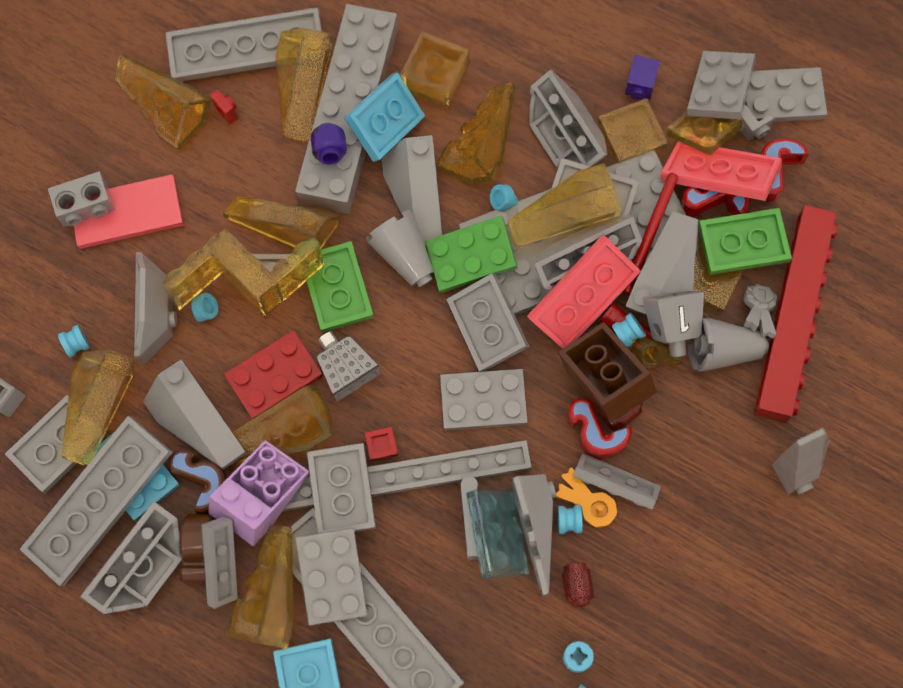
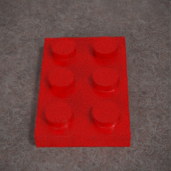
(273, 374)

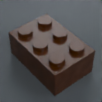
(607, 372)

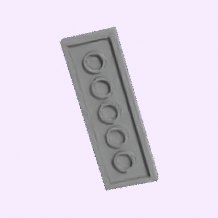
(233, 45)
(95, 501)

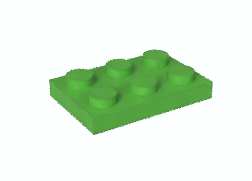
(744, 241)
(471, 254)
(339, 289)

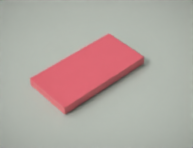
(723, 171)
(138, 211)
(584, 293)

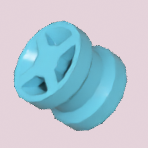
(629, 330)
(74, 341)
(569, 519)
(576, 661)

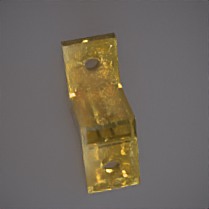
(251, 279)

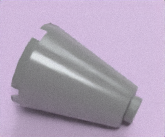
(403, 248)
(725, 345)

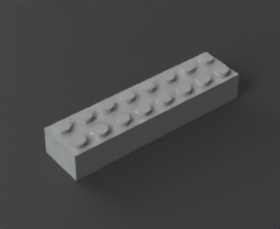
(355, 70)

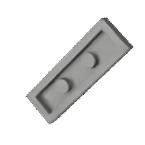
(617, 481)
(219, 562)

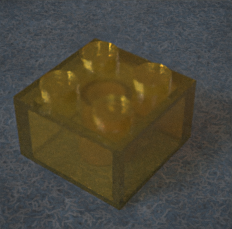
(435, 69)

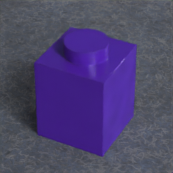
(642, 78)

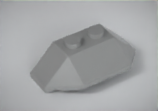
(564, 123)
(564, 254)
(152, 310)
(138, 564)

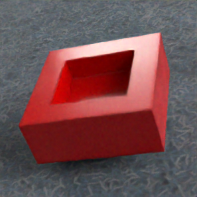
(224, 106)
(381, 444)

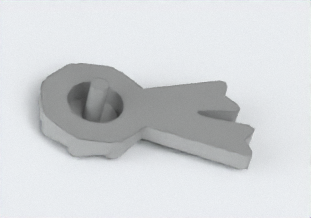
(761, 302)

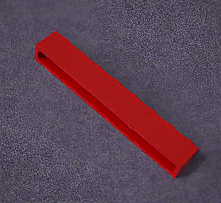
(795, 314)

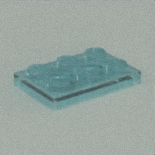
(497, 533)

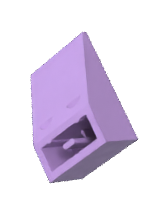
(257, 491)

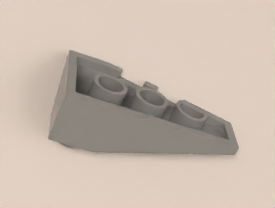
(412, 180)
(669, 263)
(187, 412)
(802, 462)
(535, 510)

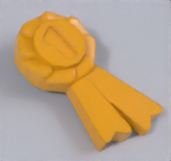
(597, 508)

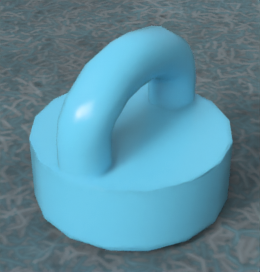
(503, 197)
(204, 307)

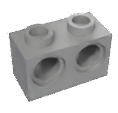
(80, 193)

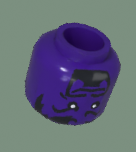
(328, 143)

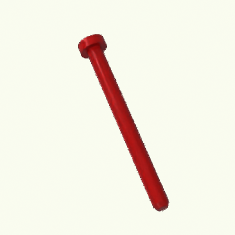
(652, 226)

